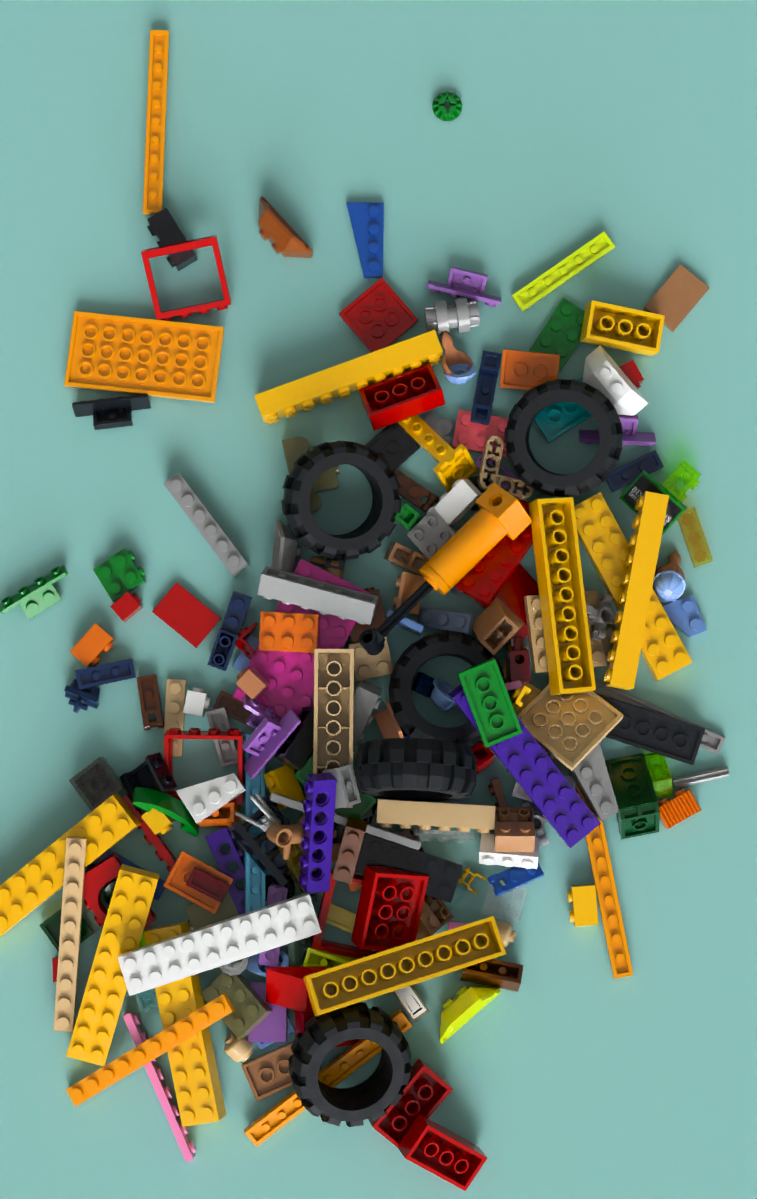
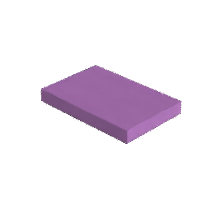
(274, 1026)

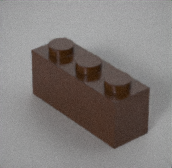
(349, 850)
(494, 974)

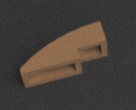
(405, 558)

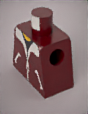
(521, 669)

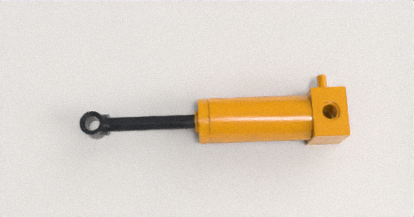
(498, 516)

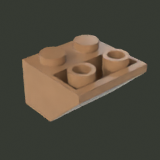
(407, 585)
(496, 626)
(514, 829)
(433, 917)

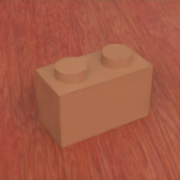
(252, 682)

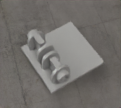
(431, 533)

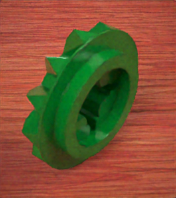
(441, 112)

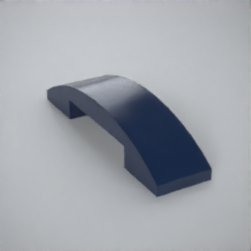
(485, 387)

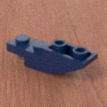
(229, 631)

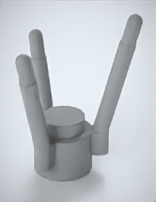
(268, 818)

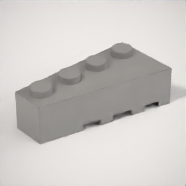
(365, 700)
(595, 784)

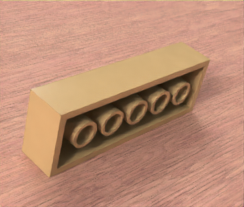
(438, 814)

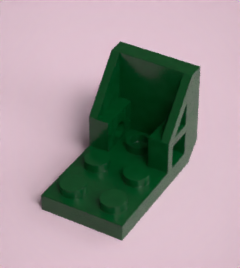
(634, 796)

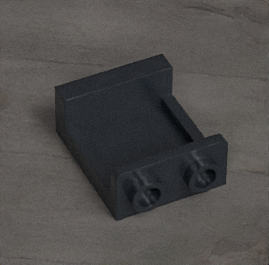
(150, 774)

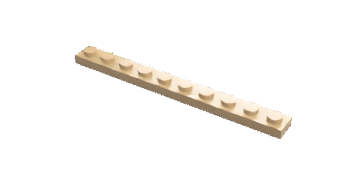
(70, 933)

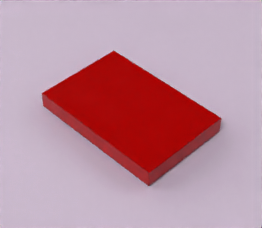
(186, 615)

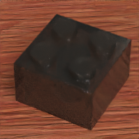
(96, 783)

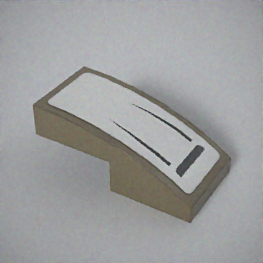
(411, 1002)

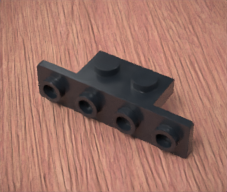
(111, 411)

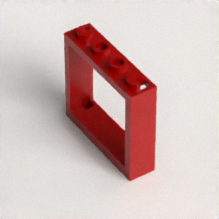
(180, 247)
(212, 733)
(334, 947)

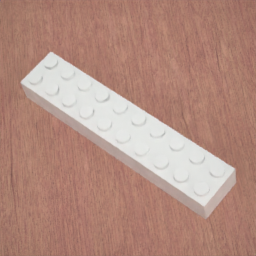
(218, 944)

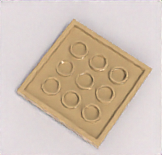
(536, 633)
(569, 723)

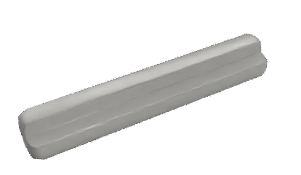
(700, 777)

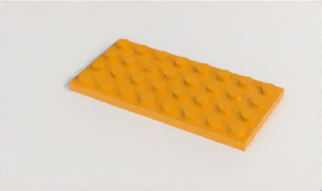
(144, 356)

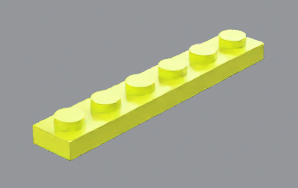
(563, 271)

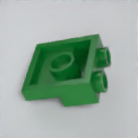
(120, 574)

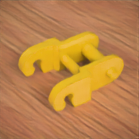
(471, 879)

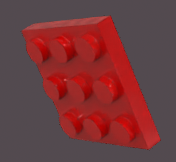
(378, 316)

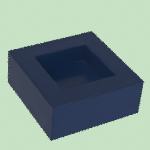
(423, 684)

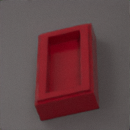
(207, 884)

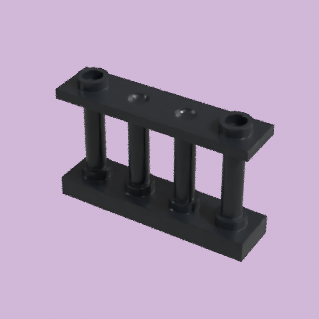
(253, 845)

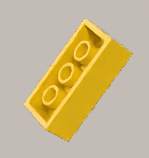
(622, 328)

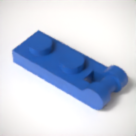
(513, 878)

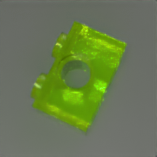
(684, 473)

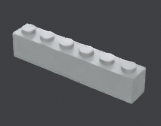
(206, 524)
(317, 595)

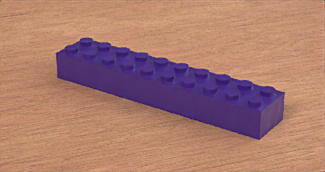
(539, 780)

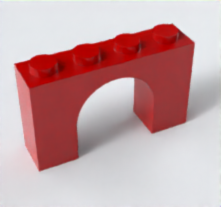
(95, 879)

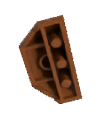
(280, 233)

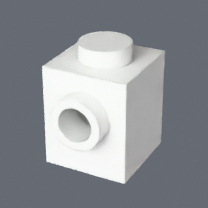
(196, 702)

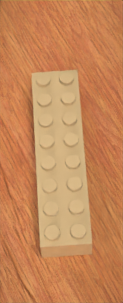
(333, 709)

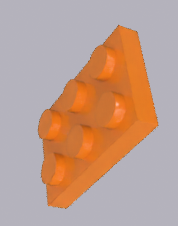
(527, 369)
(288, 632)
(180, 874)

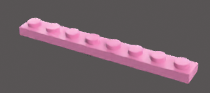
(164, 1093)

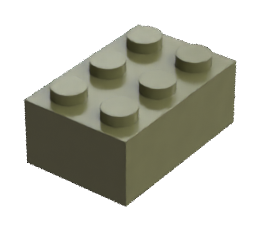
(248, 1005)

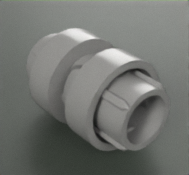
(461, 316)

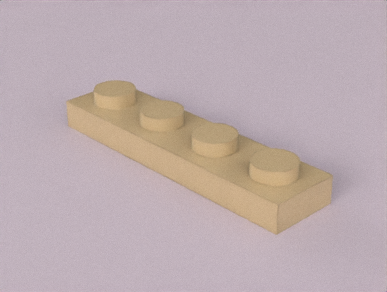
(174, 711)

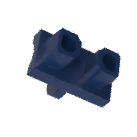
(81, 699)

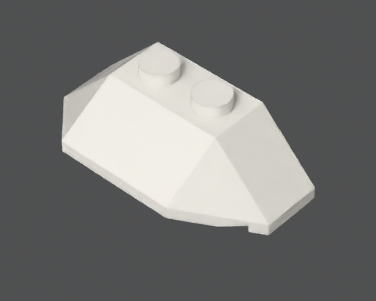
(610, 380)

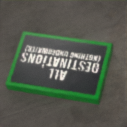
(646, 482)

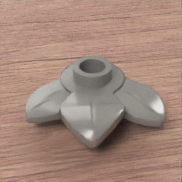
(440, 426)

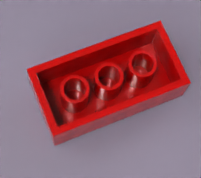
(402, 396)
(421, 1096)
(442, 1152)

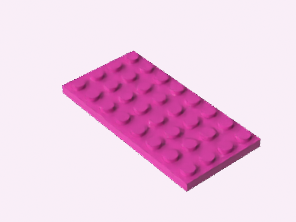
(293, 672)

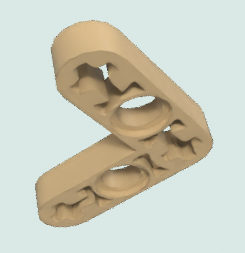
(495, 478)

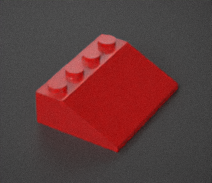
(512, 594)
(388, 908)

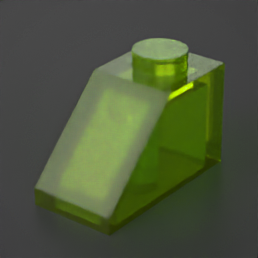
(659, 774)

